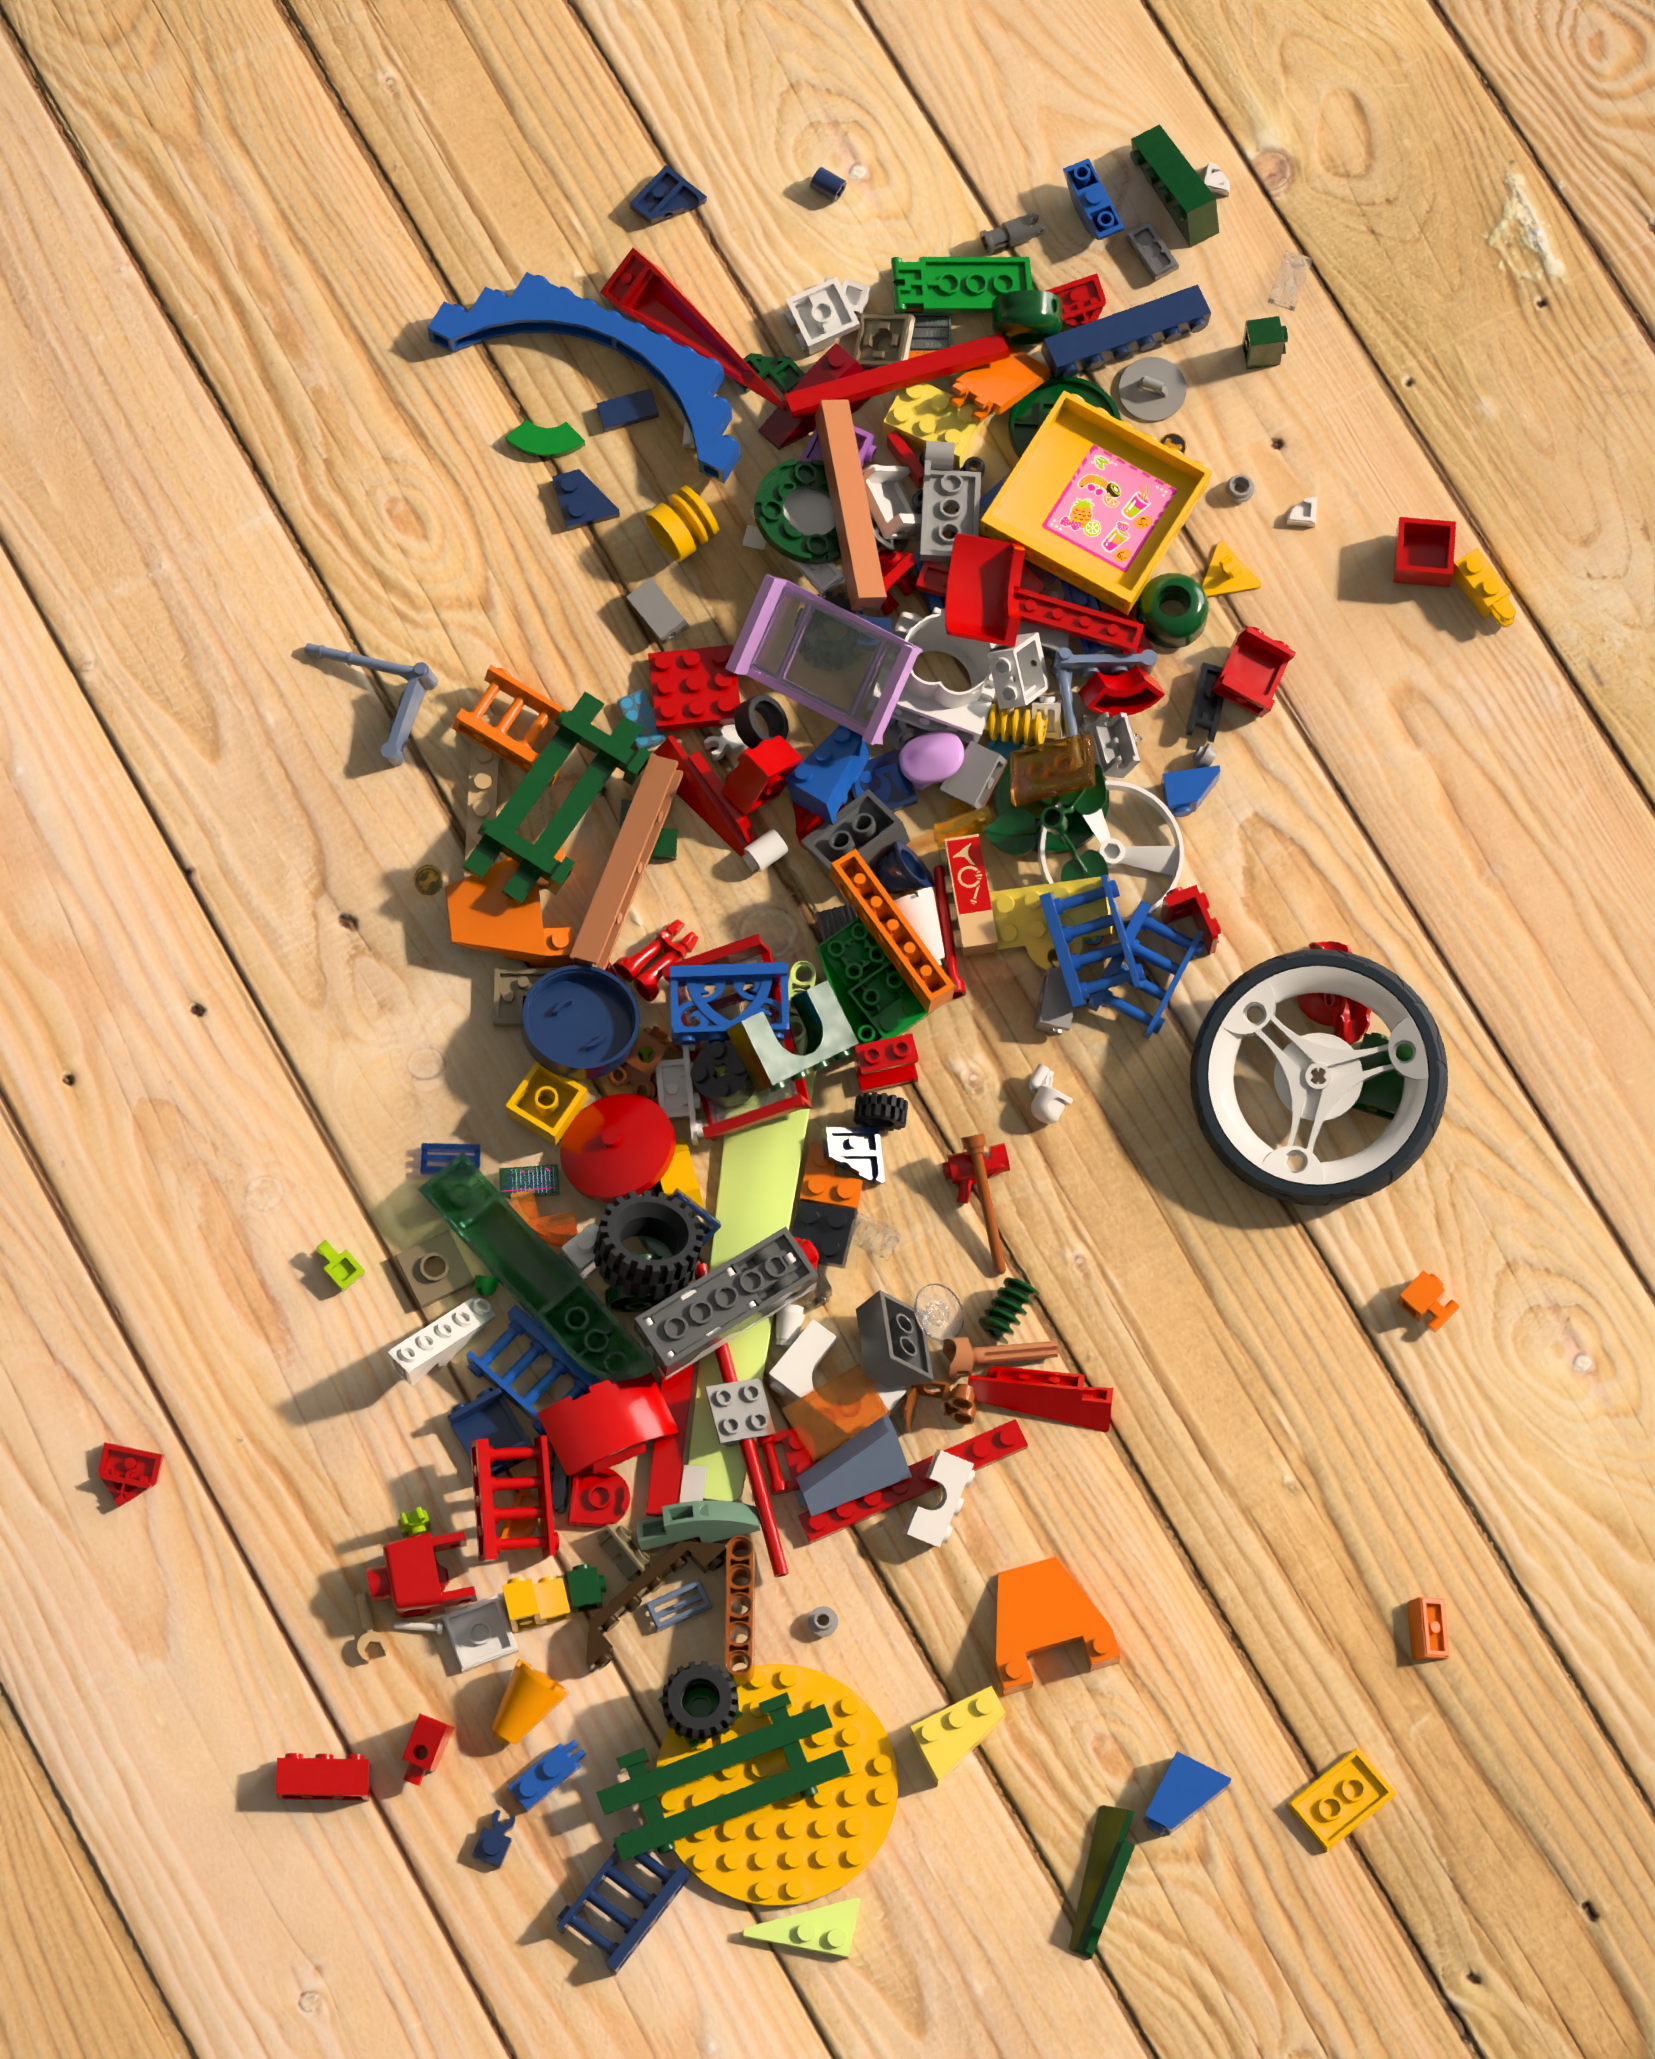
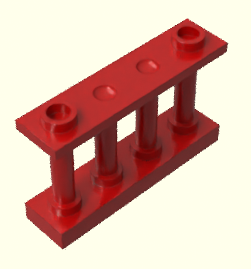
(486, 1485)

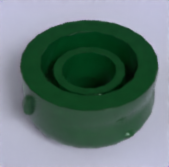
(1027, 316)
(1169, 630)

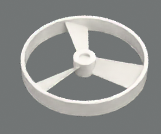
(1159, 859)

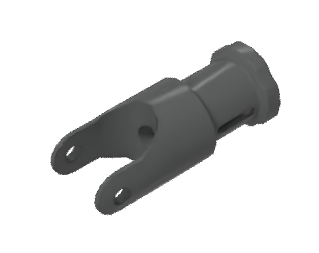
(1012, 233)

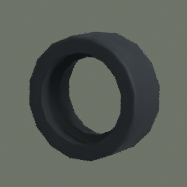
(770, 711)

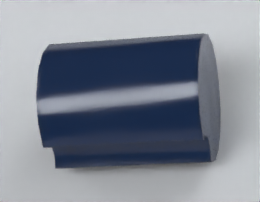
(828, 184)

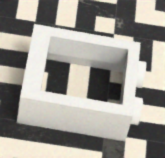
(1017, 661)

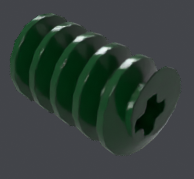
(1006, 1308)

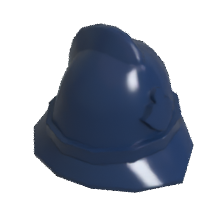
(903, 870)

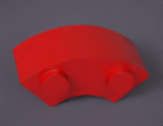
(1123, 693)

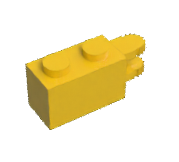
(1484, 588)

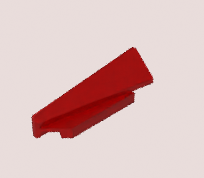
(702, 792)
(1045, 1395)

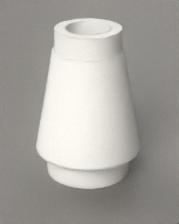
(788, 1324)

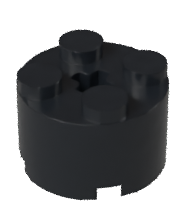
(709, 1071)

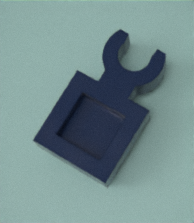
(493, 1843)

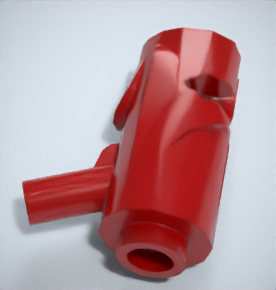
(960, 1169)

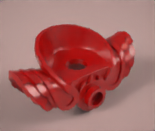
(1346, 1016)

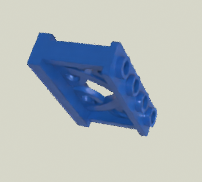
(698, 976)

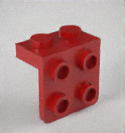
(1189, 901)

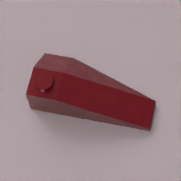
(781, 428)

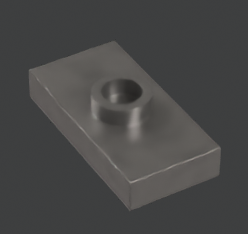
(1152, 251)

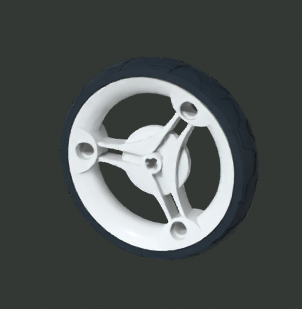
(1318, 1181)

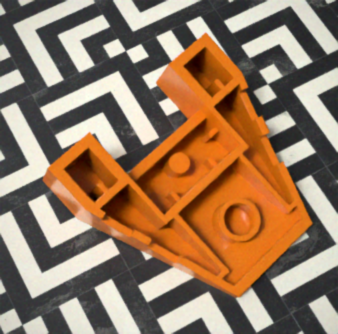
(492, 922)
(1041, 1611)

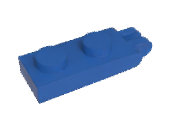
(546, 1775)

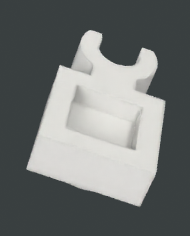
(856, 294)
(726, 741)

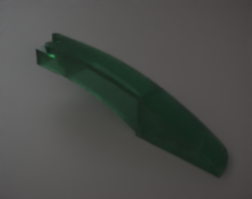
(534, 1273)

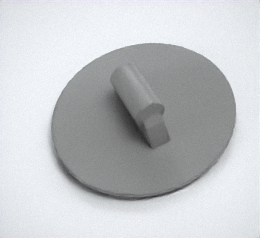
(1152, 389)

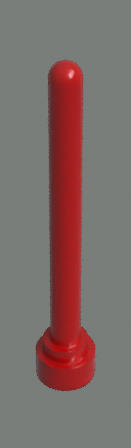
(947, 933)

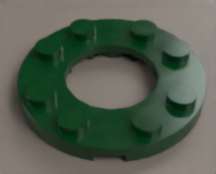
(770, 516)

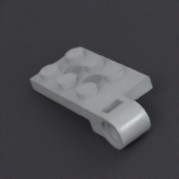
(946, 488)

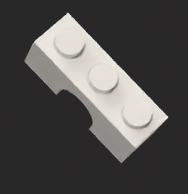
(933, 1524)

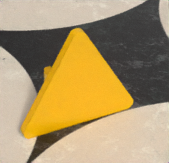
(1228, 574)

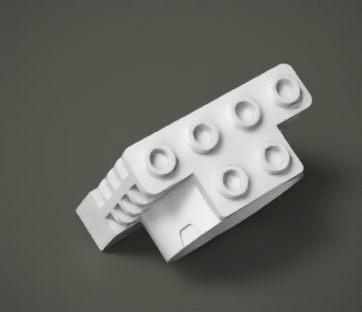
(930, 703)

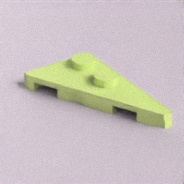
(817, 1930)

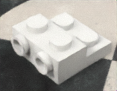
(821, 315)

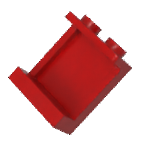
(1253, 671)
(886, 1063)

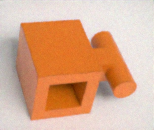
(1423, 1297)

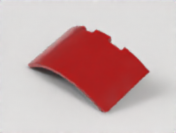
(982, 588)
(606, 1421)

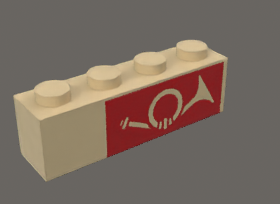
(970, 895)

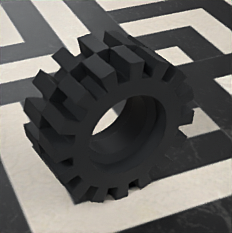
(880, 1111)

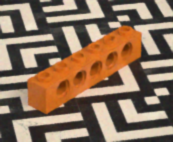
(891, 931)

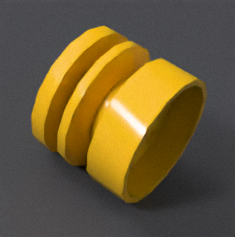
(684, 521)

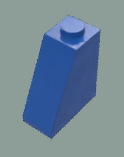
(1183, 1793)

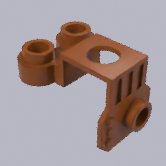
(643, 1073)
(955, 1403)

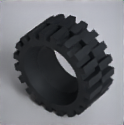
(651, 1218)

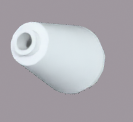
(922, 915)

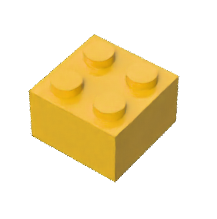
(546, 1103)

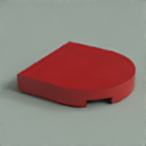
(597, 1498)

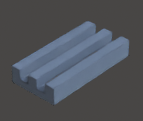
(655, 1616)

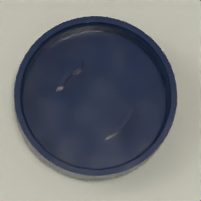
(580, 1022)

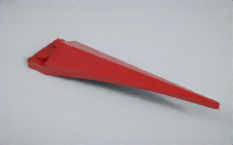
(655, 300)

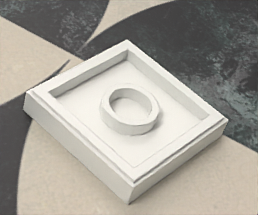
(480, 1633)

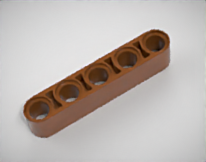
(740, 1596)

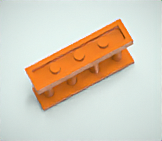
(495, 738)

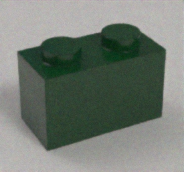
(1264, 342)

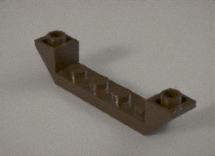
(703, 1554)

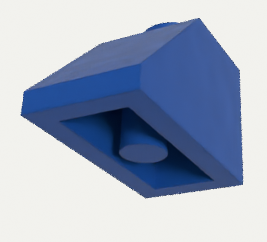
(1187, 789)

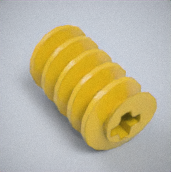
(1016, 726)

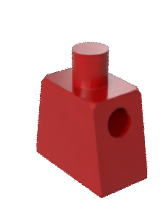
(429, 1734)

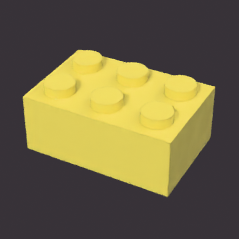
(924, 415)

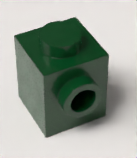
(585, 1588)

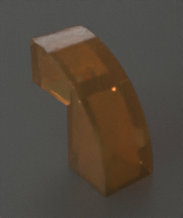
(552, 1229)

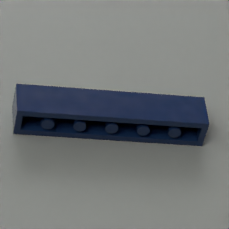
(1126, 332)

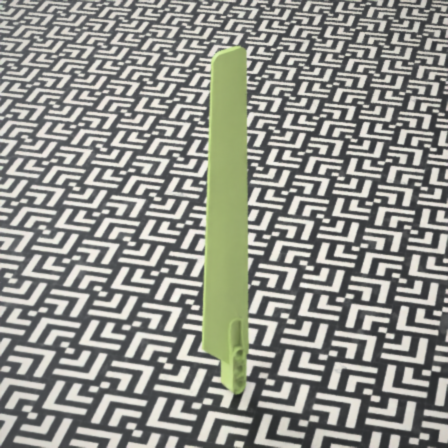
(752, 1203)

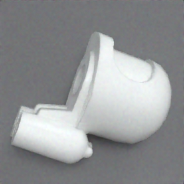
(1048, 1102)

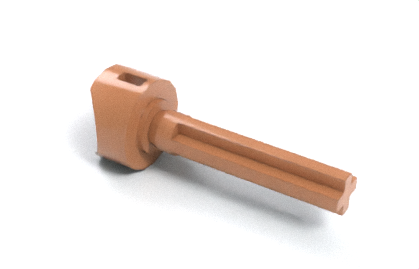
(963, 1356)

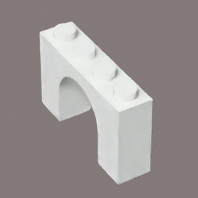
(797, 1366)

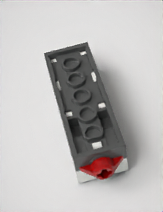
(727, 1301)

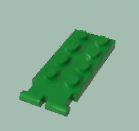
(957, 282)

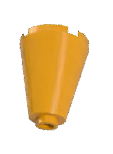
(525, 1703)

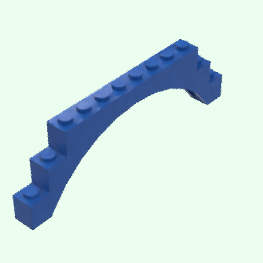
(545, 308)

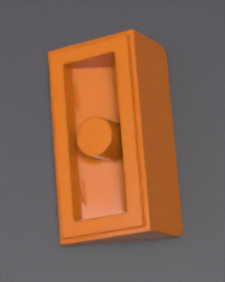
(1428, 1628)

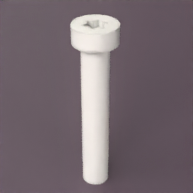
(420, 1626)

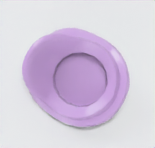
(931, 758)

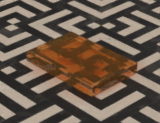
(1052, 768)
(835, 1412)

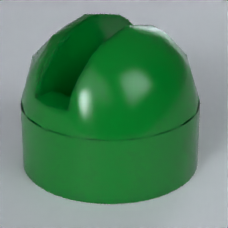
(485, 1285)

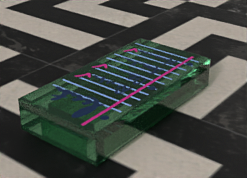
(541, 1179)

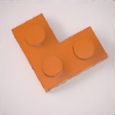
(823, 1186)

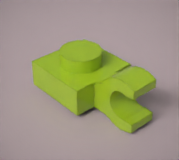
(342, 1267)

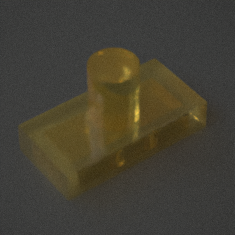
(961, 823)

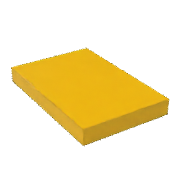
(1342, 1799)

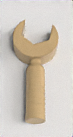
(370, 1636)

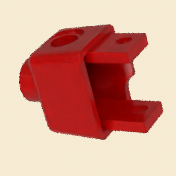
(415, 1577)

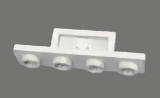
(677, 1092)

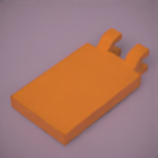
(999, 383)

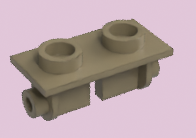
(619, 1542)

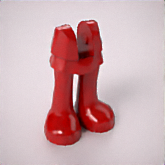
(647, 982)

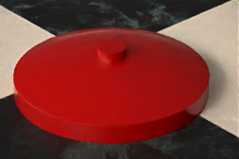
(617, 1147)

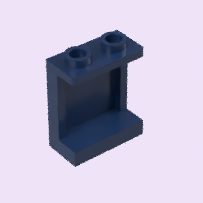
(489, 1419)

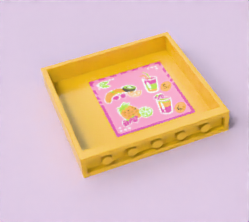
(1096, 501)

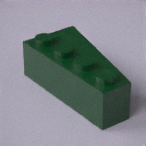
(1176, 184)

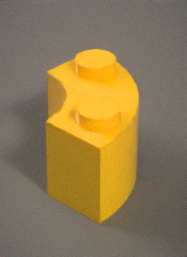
(681, 1175)

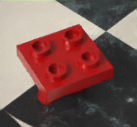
(894, 570)

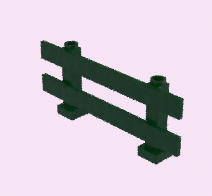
(538, 859)
(783, 1733)

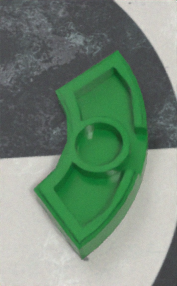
(545, 441)

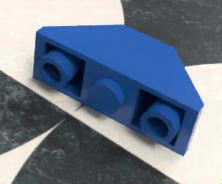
(1091, 200)

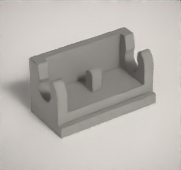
(657, 610)
(1114, 745)
(1054, 1004)

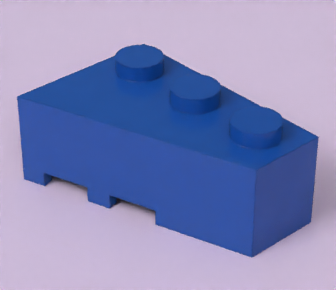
(828, 773)

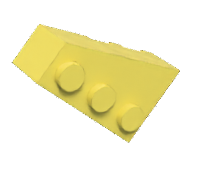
(956, 1731)

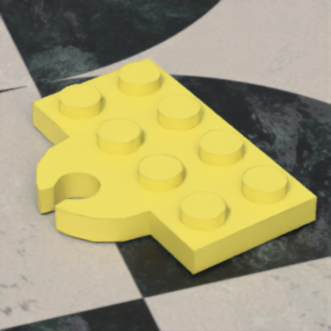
(1022, 921)

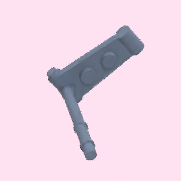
(1067, 665)
(419, 680)

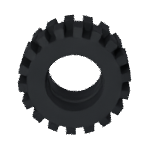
(700, 1676)

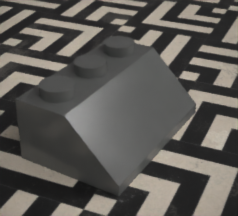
(859, 825)
(893, 1342)

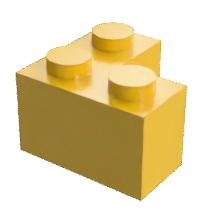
(537, 1603)

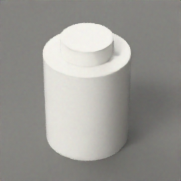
(765, 851)

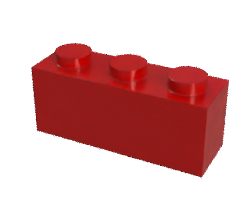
(323, 1778)

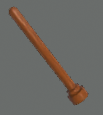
(975, 1146)

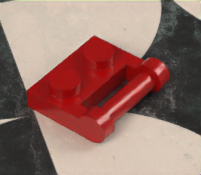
(796, 1457)

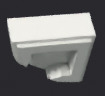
(1216, 180)
(1304, 513)

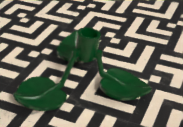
(1015, 829)

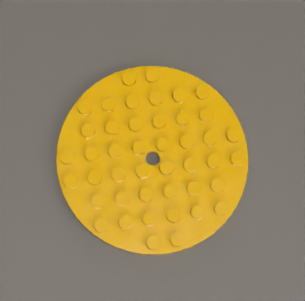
(795, 1845)

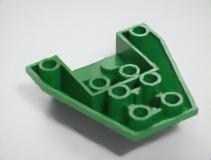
(868, 985)

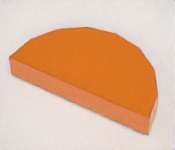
(521, 1527)

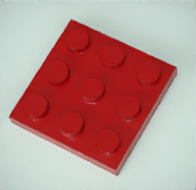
(693, 688)

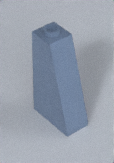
(854, 1469)

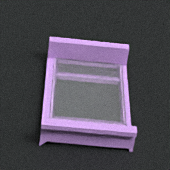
(823, 657)

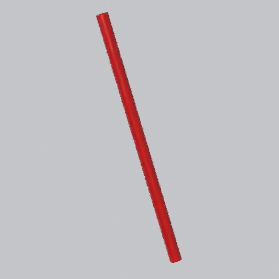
(752, 1465)

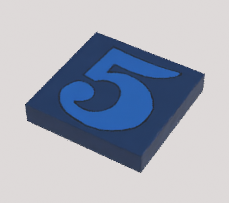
(886, 781)

